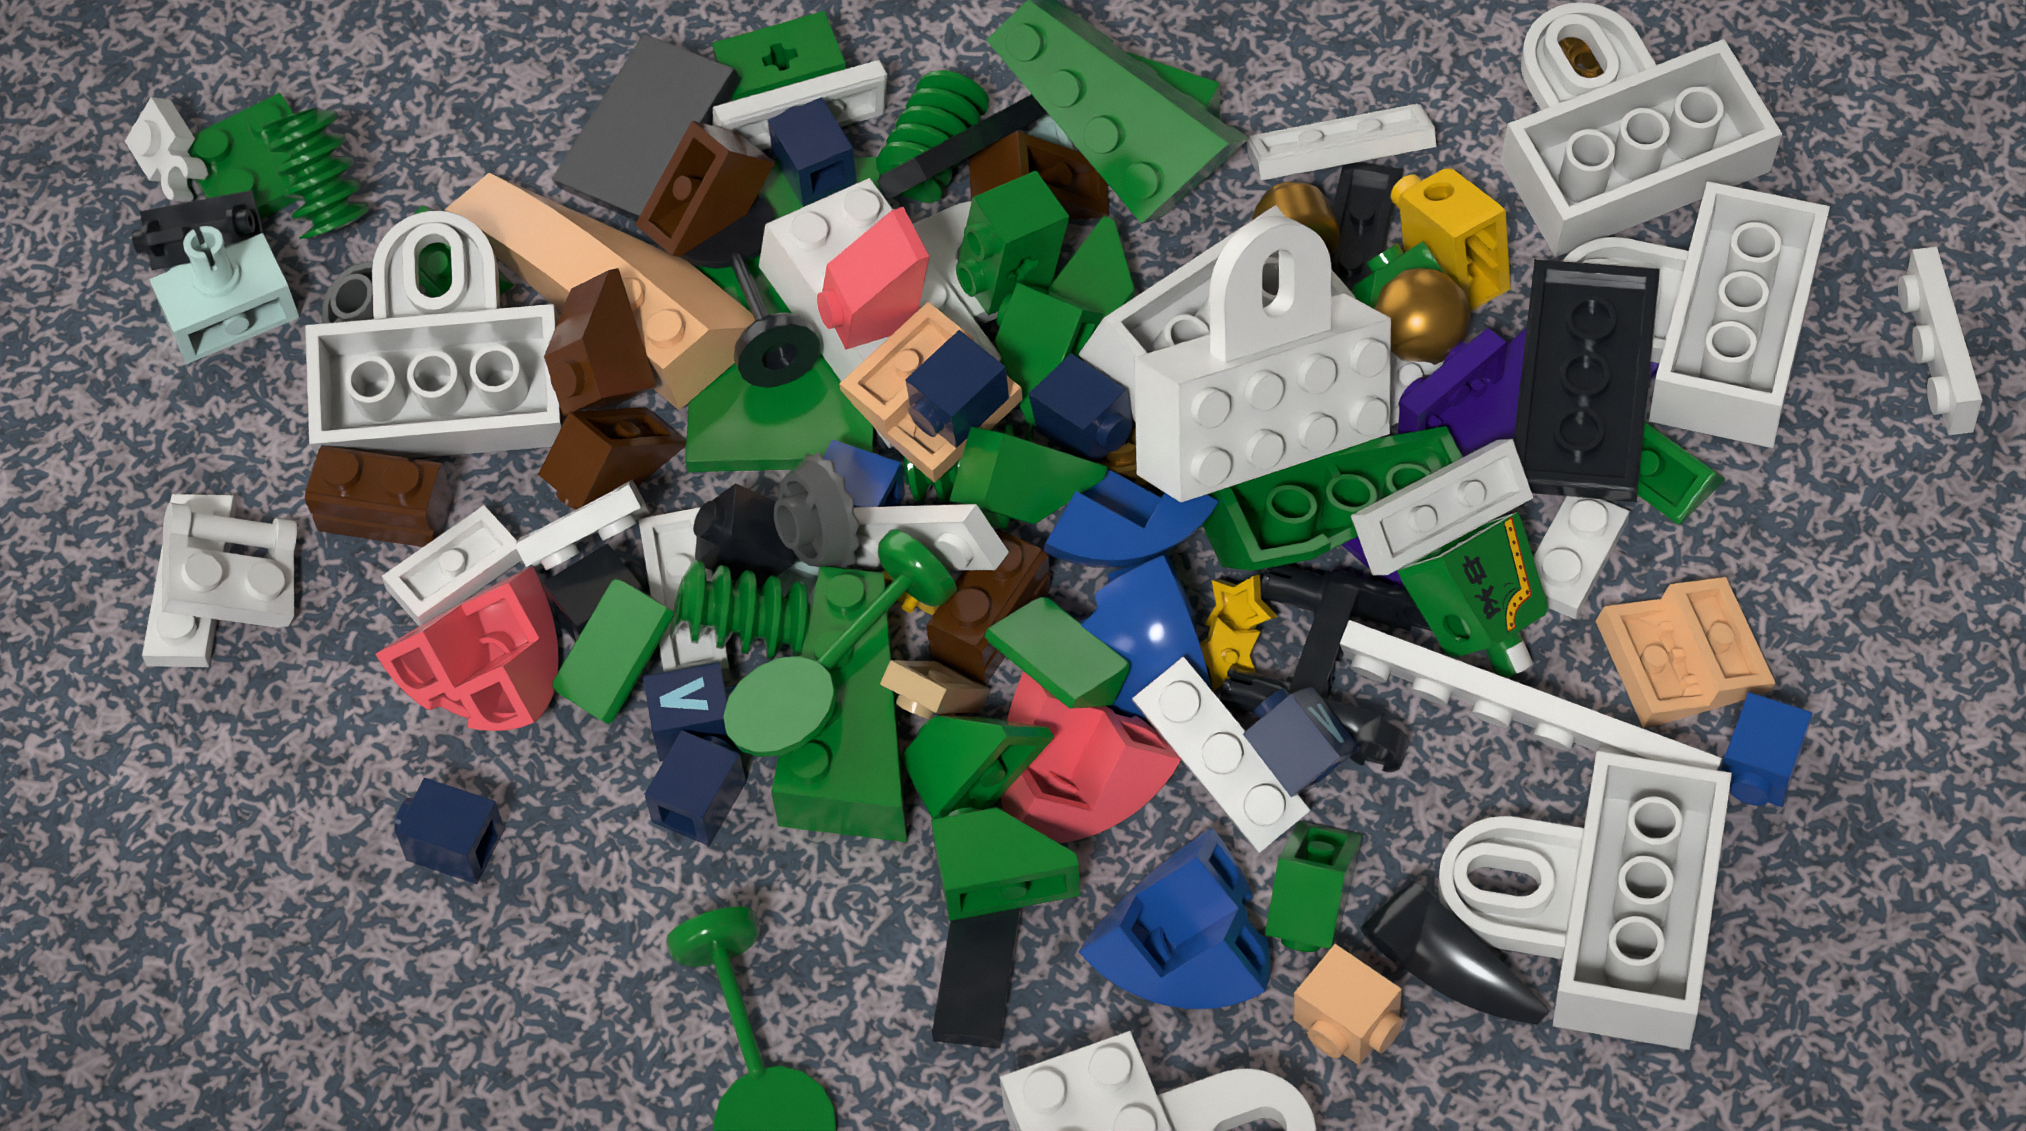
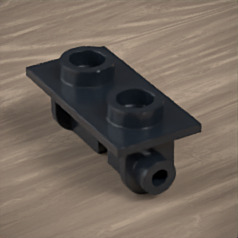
(167, 226)

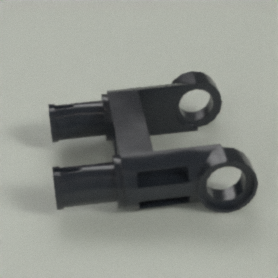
(1335, 601)

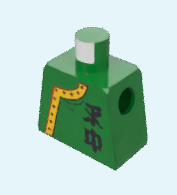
(1481, 593)

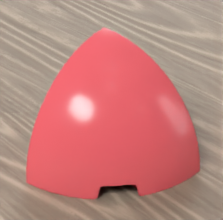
(483, 656)
(1091, 771)

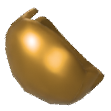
(1425, 313)

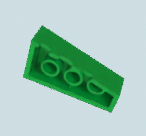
(1114, 108)
(852, 769)

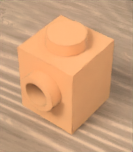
(1348, 1007)

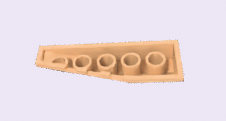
(679, 312)

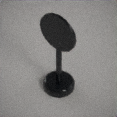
(775, 345)

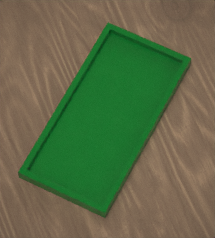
(772, 427)

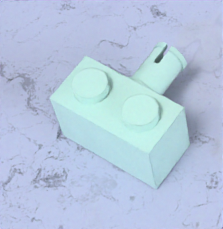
(222, 294)

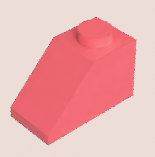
(875, 282)

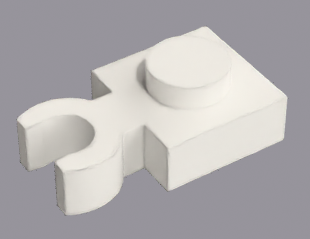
(161, 146)

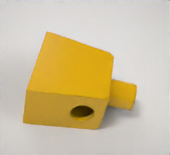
(1459, 228)

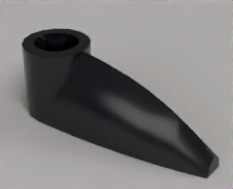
(1440, 951)

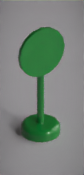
(794, 697)
(768, 1096)

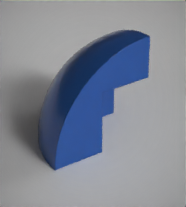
(1124, 524)
(1148, 626)
(1185, 933)

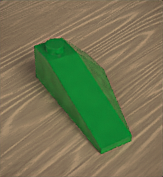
(1310, 505)

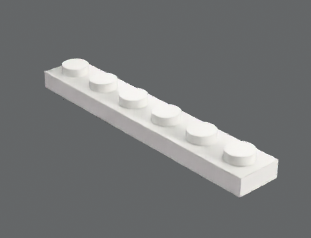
(1501, 699)

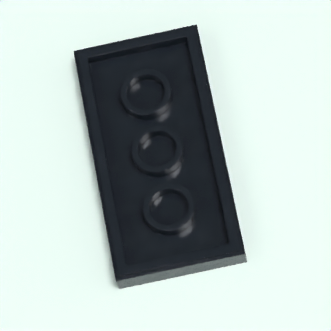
(1586, 378)

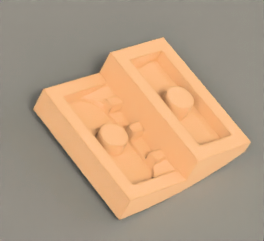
(882, 396)
(1684, 651)

